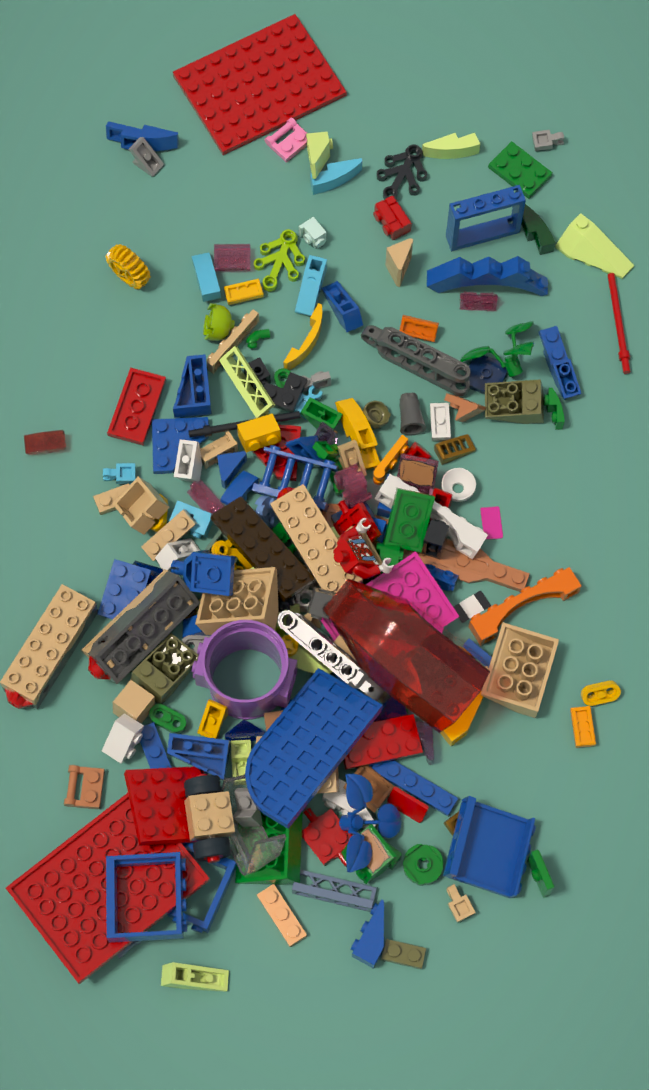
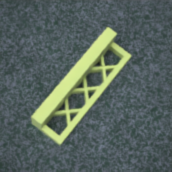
(243, 383)

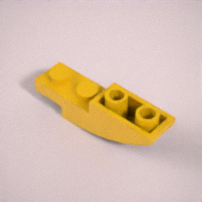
(358, 428)

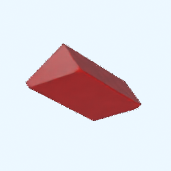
(408, 804)

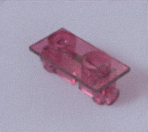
(472, 301)
(204, 497)

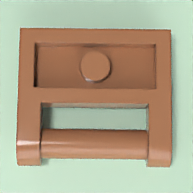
(91, 787)

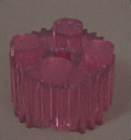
(352, 485)

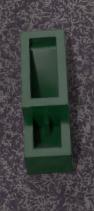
(537, 230)

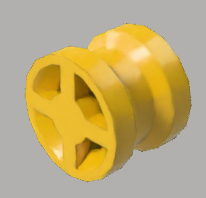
(288, 640)

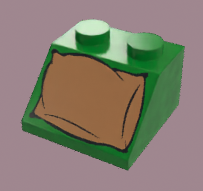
(381, 855)

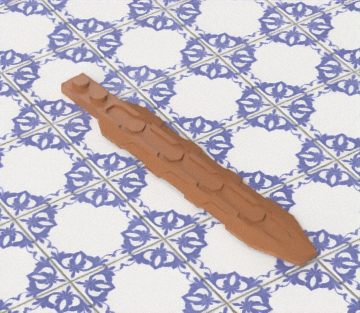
(469, 570)

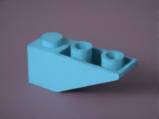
(311, 285)

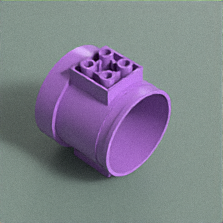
(246, 636)

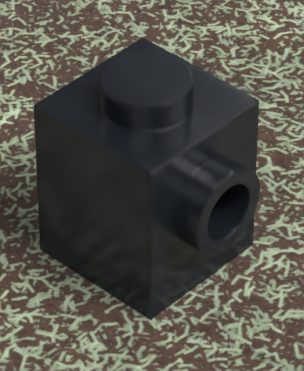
(260, 371)

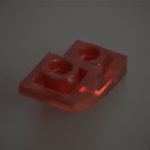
(44, 441)

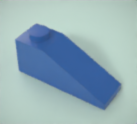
(343, 306)

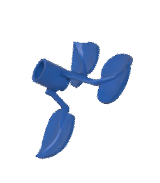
(358, 793)

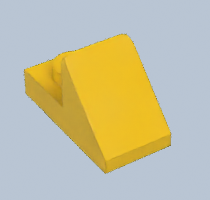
(212, 719)

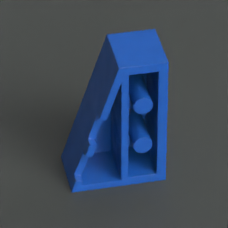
(193, 392)
(204, 753)

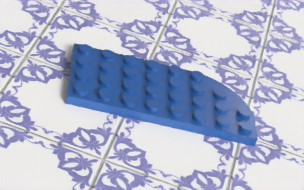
(306, 745)

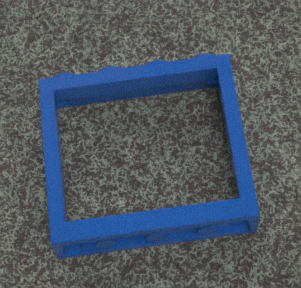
(489, 230)
(112, 863)
(199, 925)

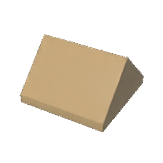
(398, 259)

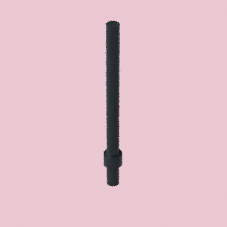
(208, 430)

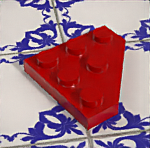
(287, 434)

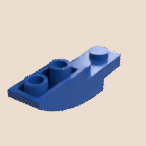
(157, 138)
(558, 363)

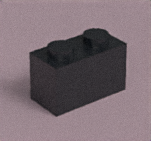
(435, 539)

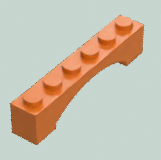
(561, 585)

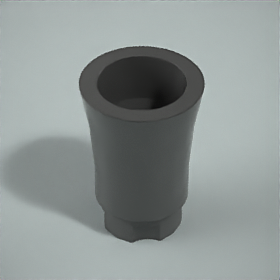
(411, 415)

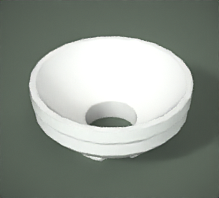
(462, 477)

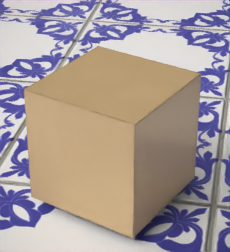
(134, 702)

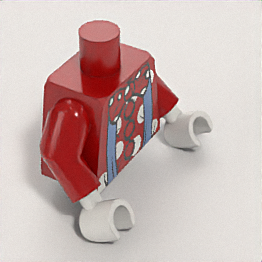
(356, 556)

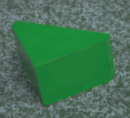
(317, 412)

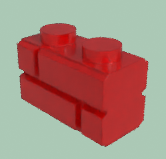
(392, 218)

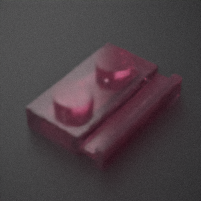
(232, 257)

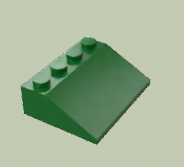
(284, 868)

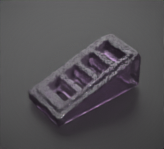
(426, 738)

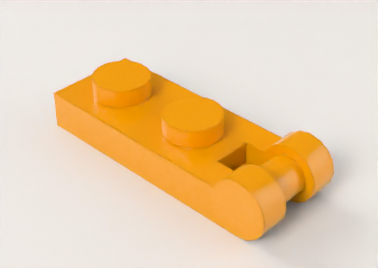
(390, 460)

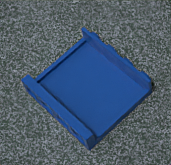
(489, 848)

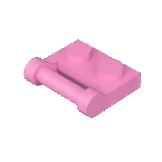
(290, 145)

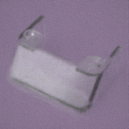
(250, 844)

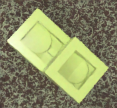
(239, 753)

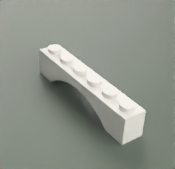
(464, 535)

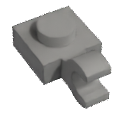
(544, 139)
(318, 380)

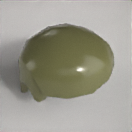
(376, 414)

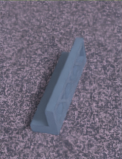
(333, 895)

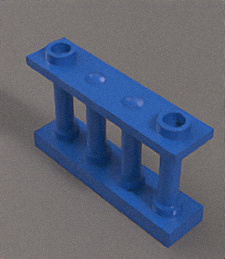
(264, 488)

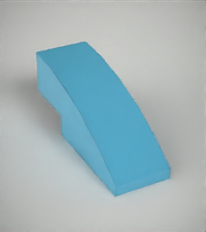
(335, 175)
(206, 277)

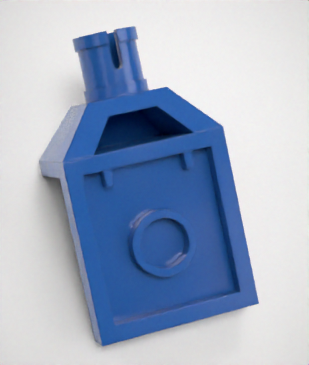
(207, 572)

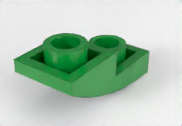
(554, 405)

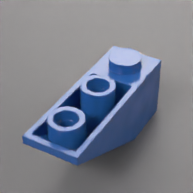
(371, 943)

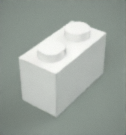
(123, 738)

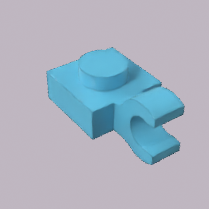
(123, 473)

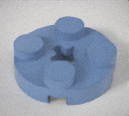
(265, 511)

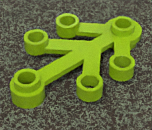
(280, 258)

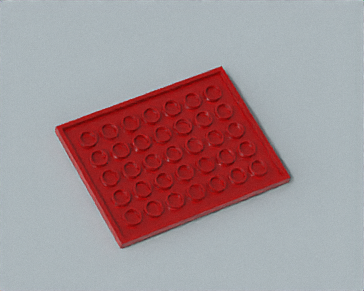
(259, 84)
(68, 890)

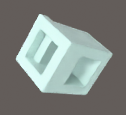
(313, 233)

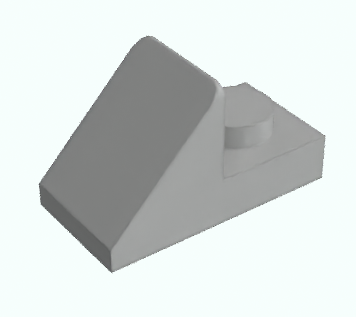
(145, 157)
(247, 814)

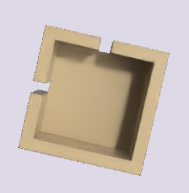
(141, 505)

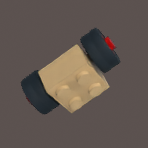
(208, 817)

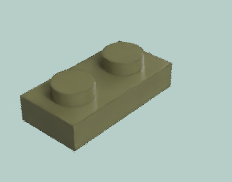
(403, 954)

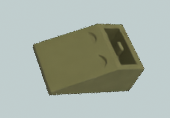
(515, 401)
(165, 668)

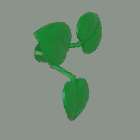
(512, 361)

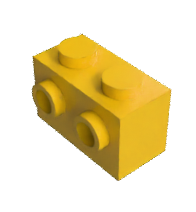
(259, 433)

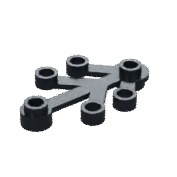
(403, 171)

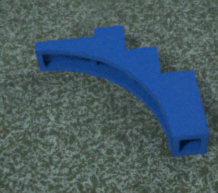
(486, 271)

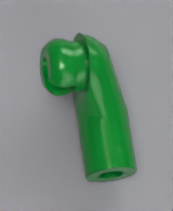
(255, 336)

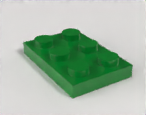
(520, 169)
(409, 519)

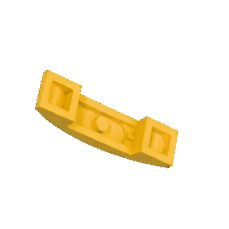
(296, 356)

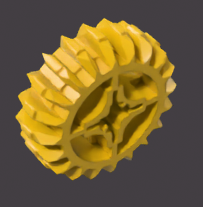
(128, 266)

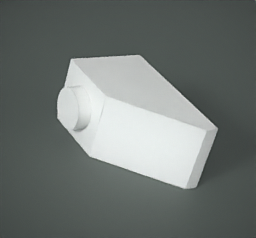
(188, 461)
(175, 551)

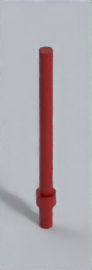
(624, 355)

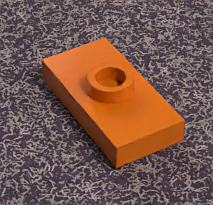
(419, 328)

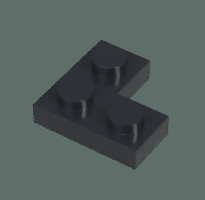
(288, 396)

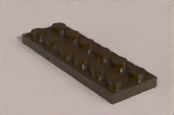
(262, 546)

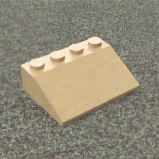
(252, 599)
(520, 669)

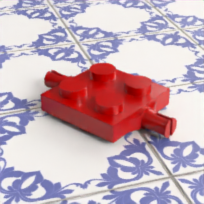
(352, 517)
(325, 836)

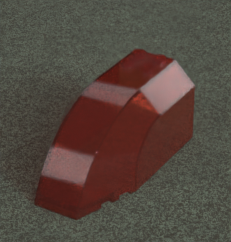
(407, 653)

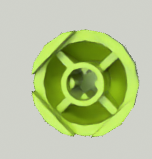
(217, 323)

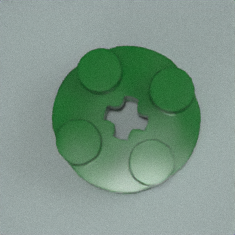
(424, 853)

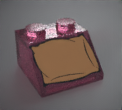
(418, 472)

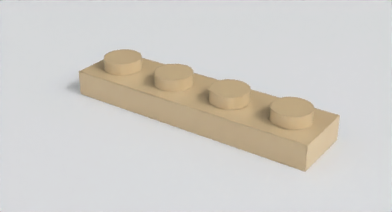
(236, 336)

